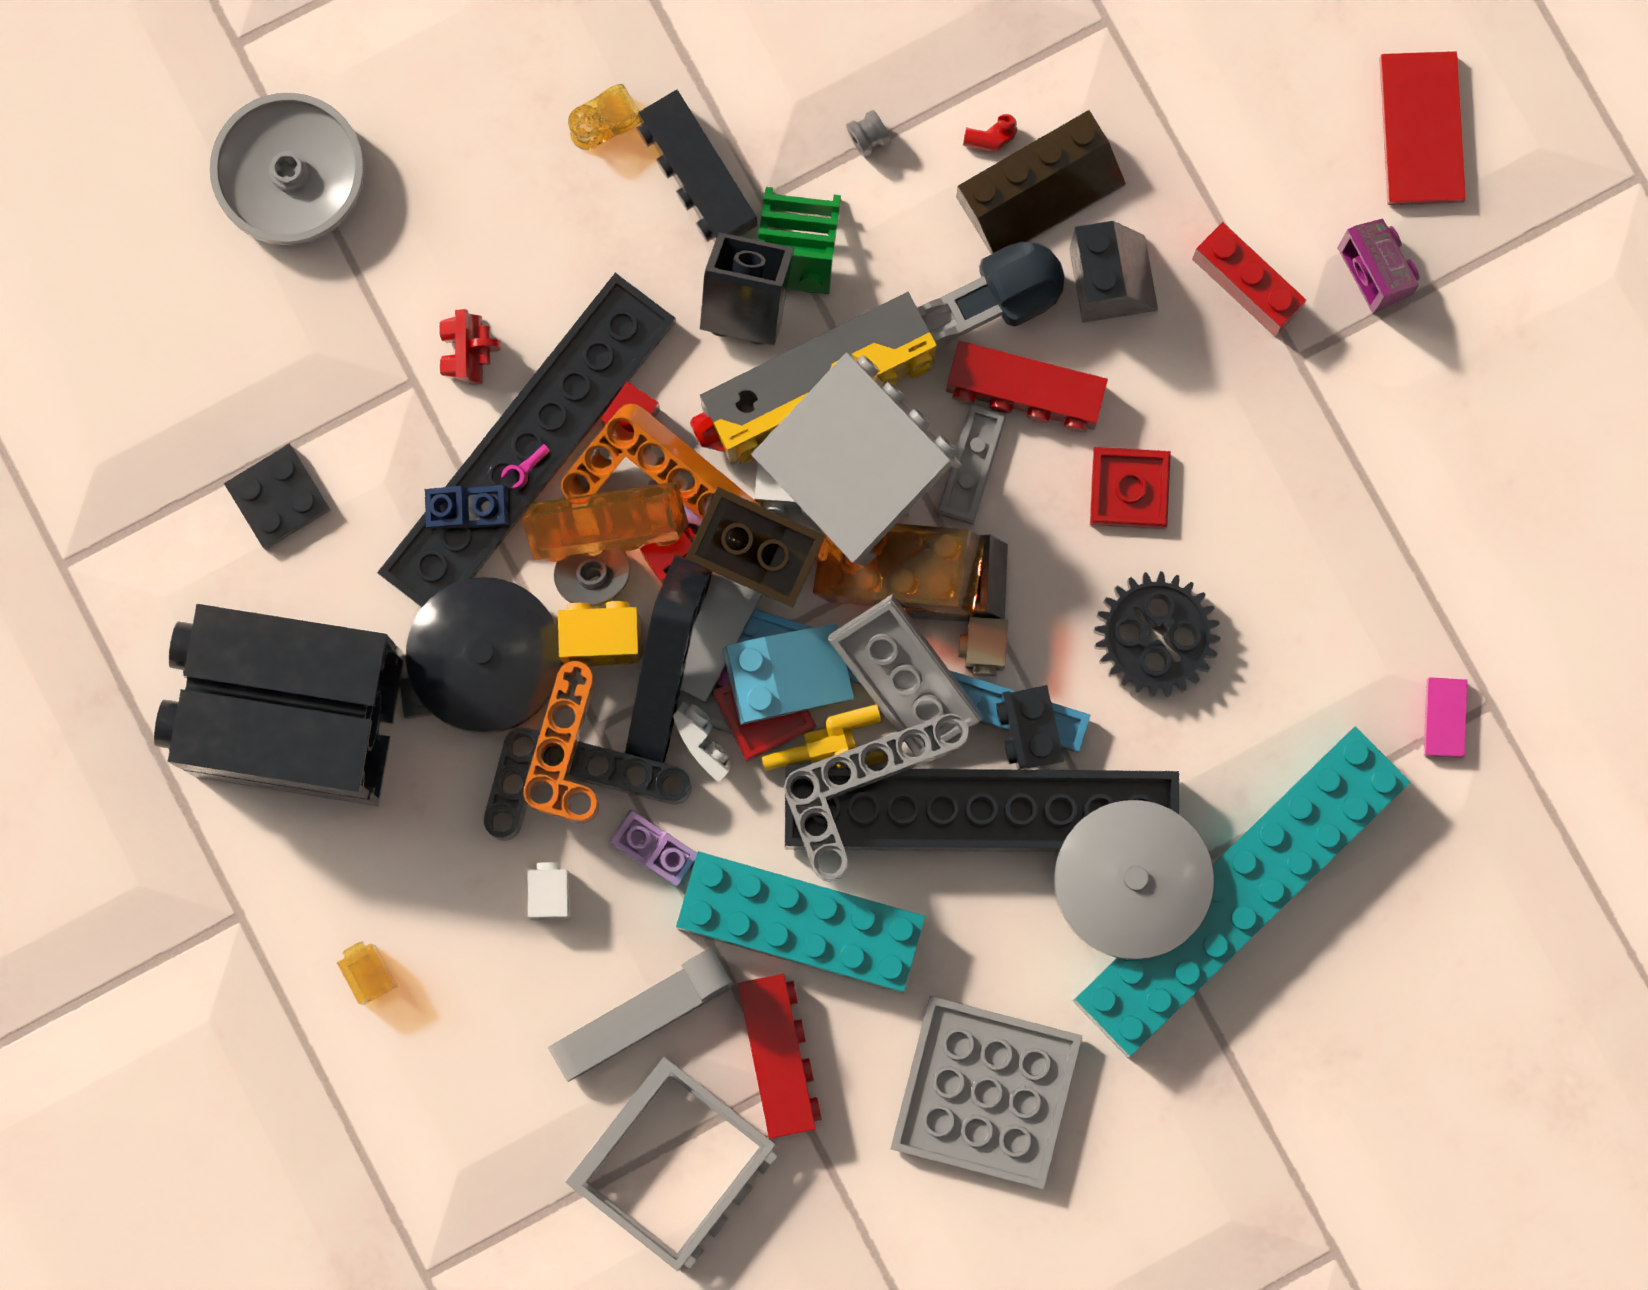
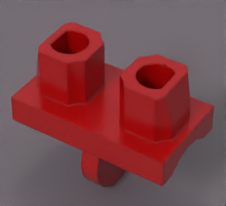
(471, 347)

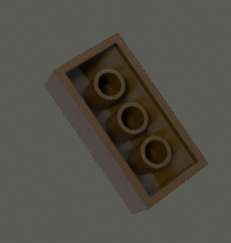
(1041, 184)

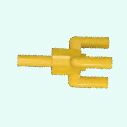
(829, 740)

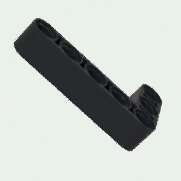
(666, 658)
(613, 779)

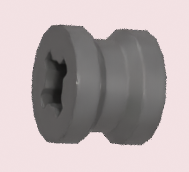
(868, 133)

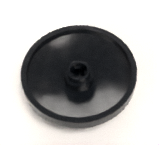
(483, 655)

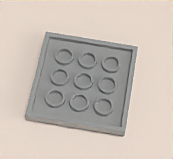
(986, 1092)

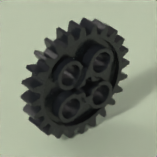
(1129, 657)

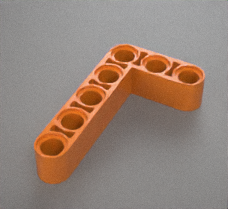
(637, 448)

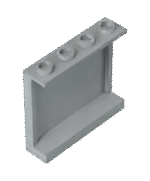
(855, 456)

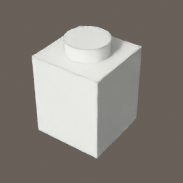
(548, 892)

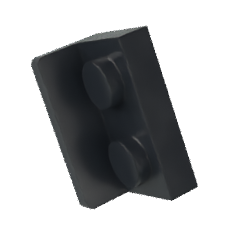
(1031, 728)

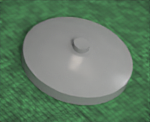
(287, 168)
(1133, 879)

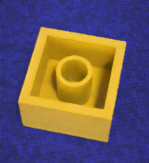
(600, 634)

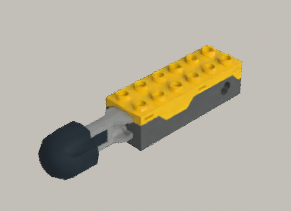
(895, 336)

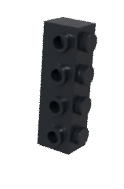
(696, 168)

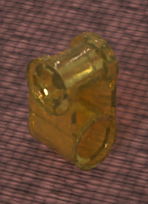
(607, 114)

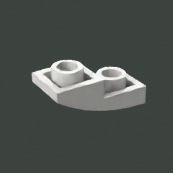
(694, 728)

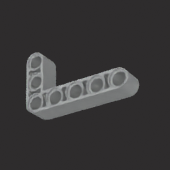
(861, 776)
(642, 1015)

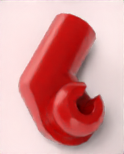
(995, 137)

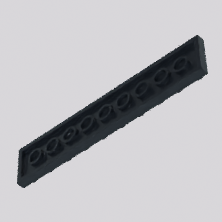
(551, 410)

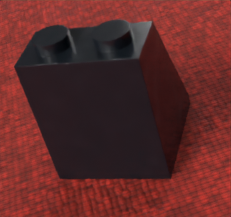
(1111, 271)
(745, 288)

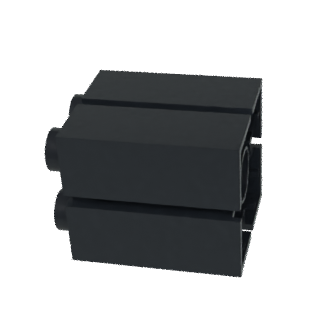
(281, 704)

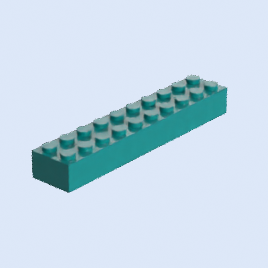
(1249, 888)

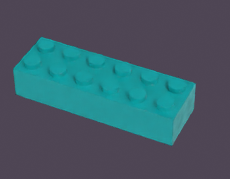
(800, 922)

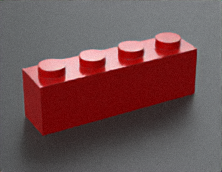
(1026, 386)
(777, 1055)

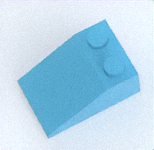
(786, 674)

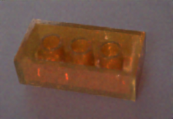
(916, 563)

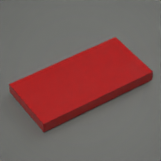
(1422, 128)

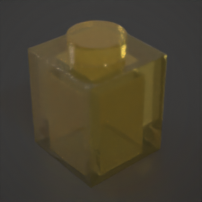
(366, 972)

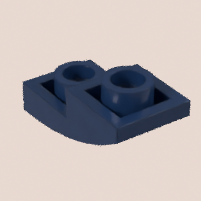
(467, 507)

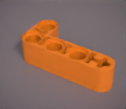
(566, 739)

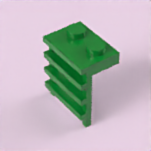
(812, 252)

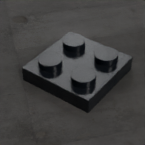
(277, 496)

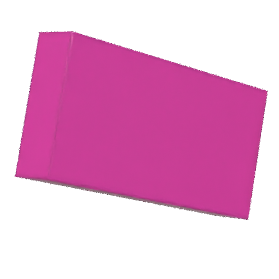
(1445, 717)

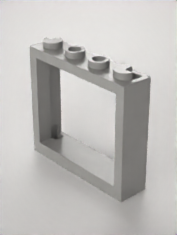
(618, 1128)

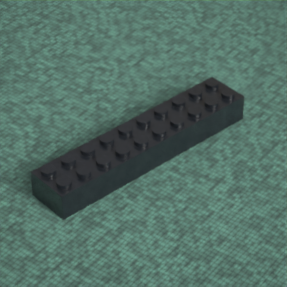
(974, 807)

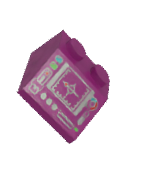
(1378, 264)

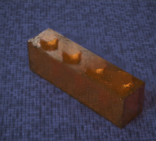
(605, 522)

